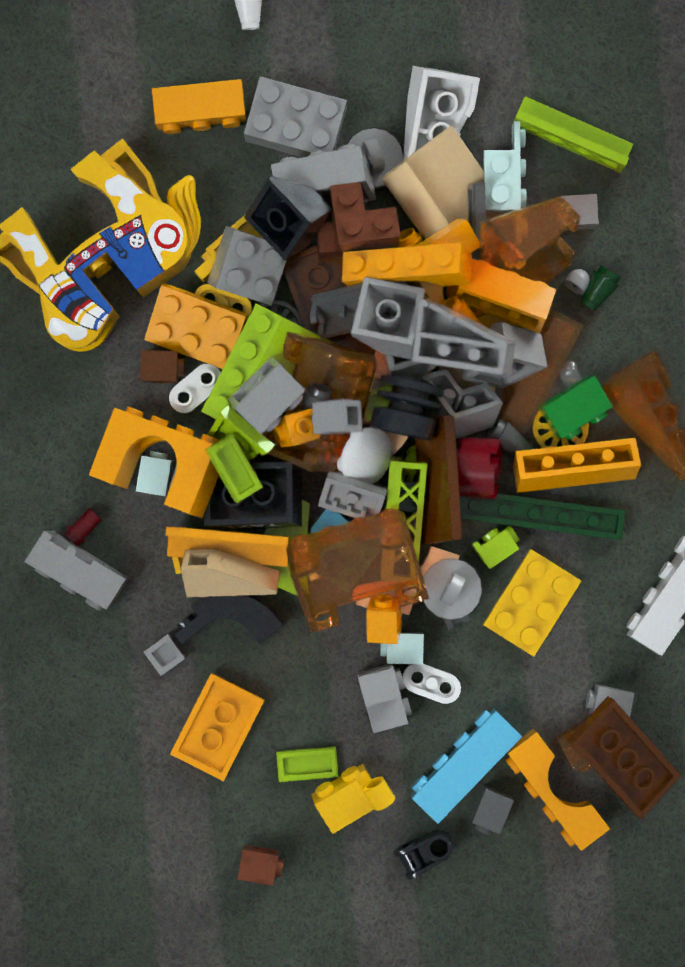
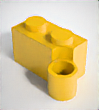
(351, 797)

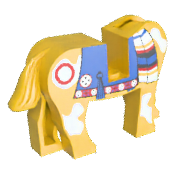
(147, 244)

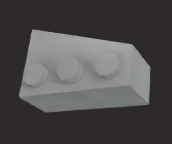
(76, 570)

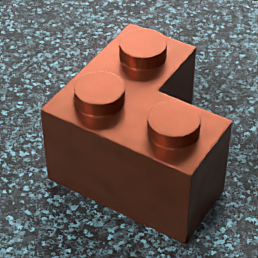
(359, 228)

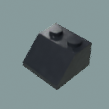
(287, 215)

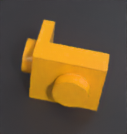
(295, 429)

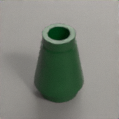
(600, 287)

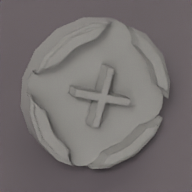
(380, 150)
(452, 588)

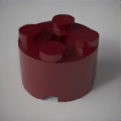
(479, 467)

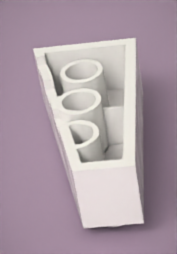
(663, 606)

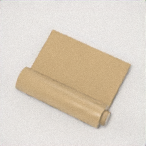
(435, 181)

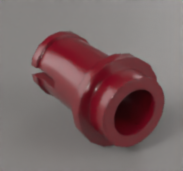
(83, 527)

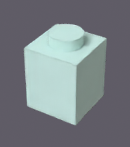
(155, 474)
(407, 651)

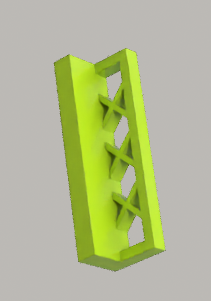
(573, 134)
(394, 498)

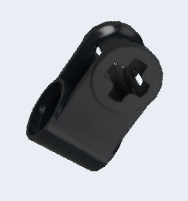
(423, 854)

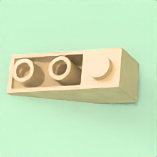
(223, 574)

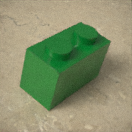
(576, 407)

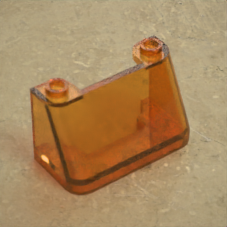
(350, 377)

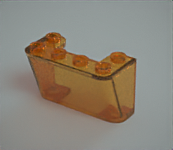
(530, 240)
(354, 564)

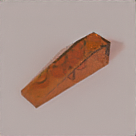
(524, 396)
(643, 403)

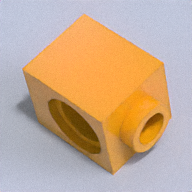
(383, 619)

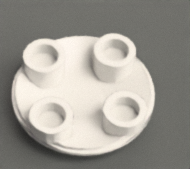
(366, 455)

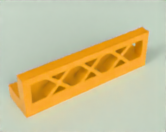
(254, 547)

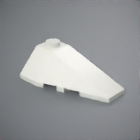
(435, 103)

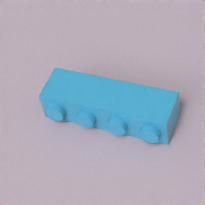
(465, 765)

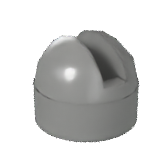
(580, 279)

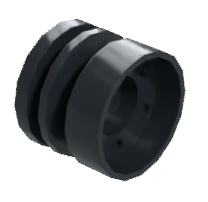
(406, 407)

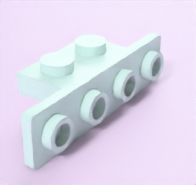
(504, 173)

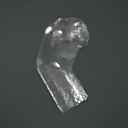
(569, 374)

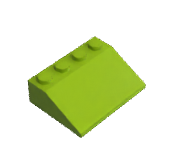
(258, 341)

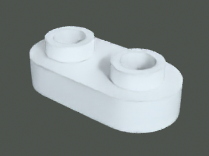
(193, 385)
(431, 682)

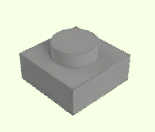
(164, 654)

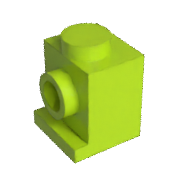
(496, 546)

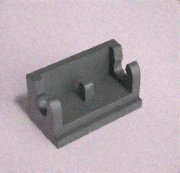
(335, 310)

